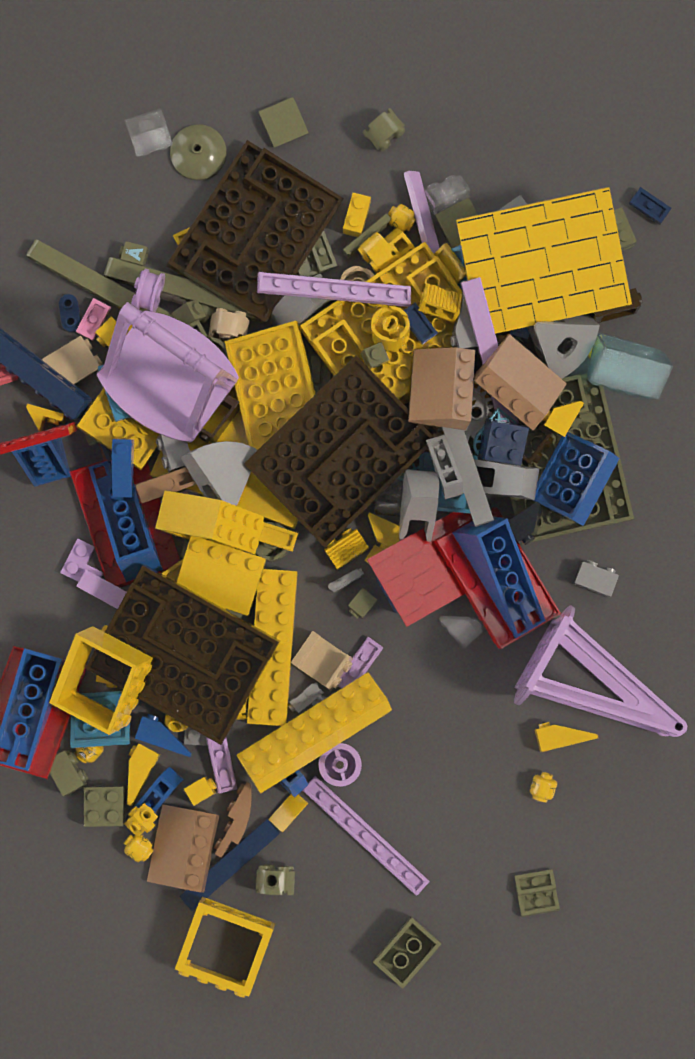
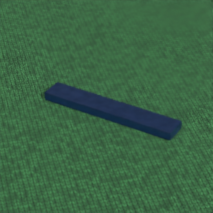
(233, 862)

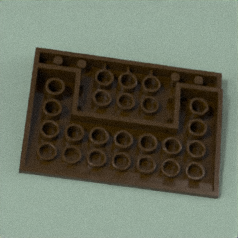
(254, 222)
(339, 451)
(200, 653)

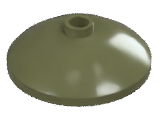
(202, 163)

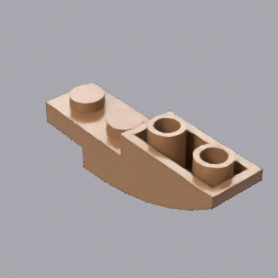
(170, 481)
(240, 812)

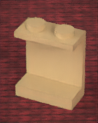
(74, 360)
(322, 661)

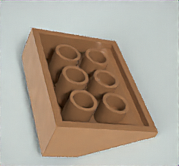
(520, 382)
(442, 387)
(183, 848)

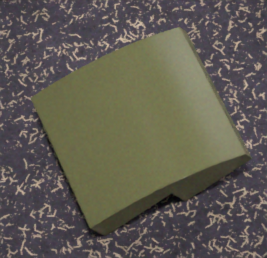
(283, 122)
(448, 217)
(319, 259)
(536, 893)

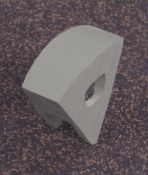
(298, 308)
(564, 342)
(220, 469)
(511, 480)
(419, 500)

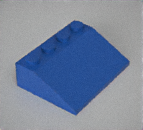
(575, 477)

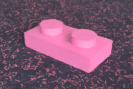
(93, 319)

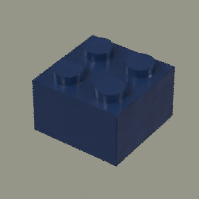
(503, 441)

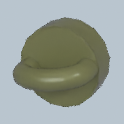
(208, 312)

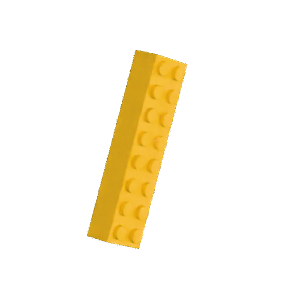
(276, 617)
(314, 732)

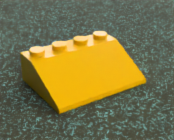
(221, 574)

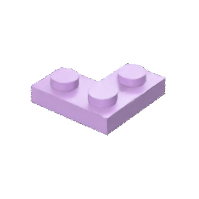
(77, 561)

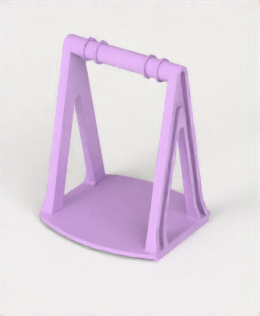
(165, 373)
(638, 705)

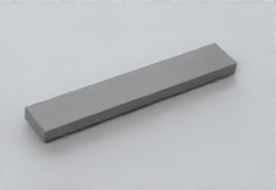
(471, 481)

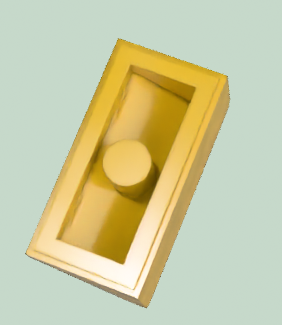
(288, 812)

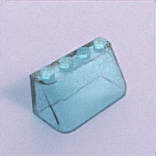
(628, 366)

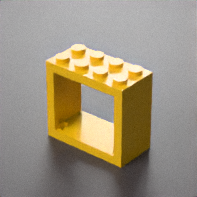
(209, 519)
(84, 708)
(208, 906)

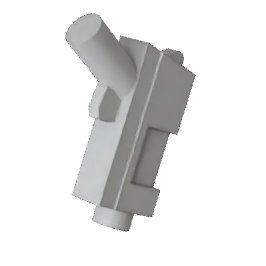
(345, 580)
(310, 695)

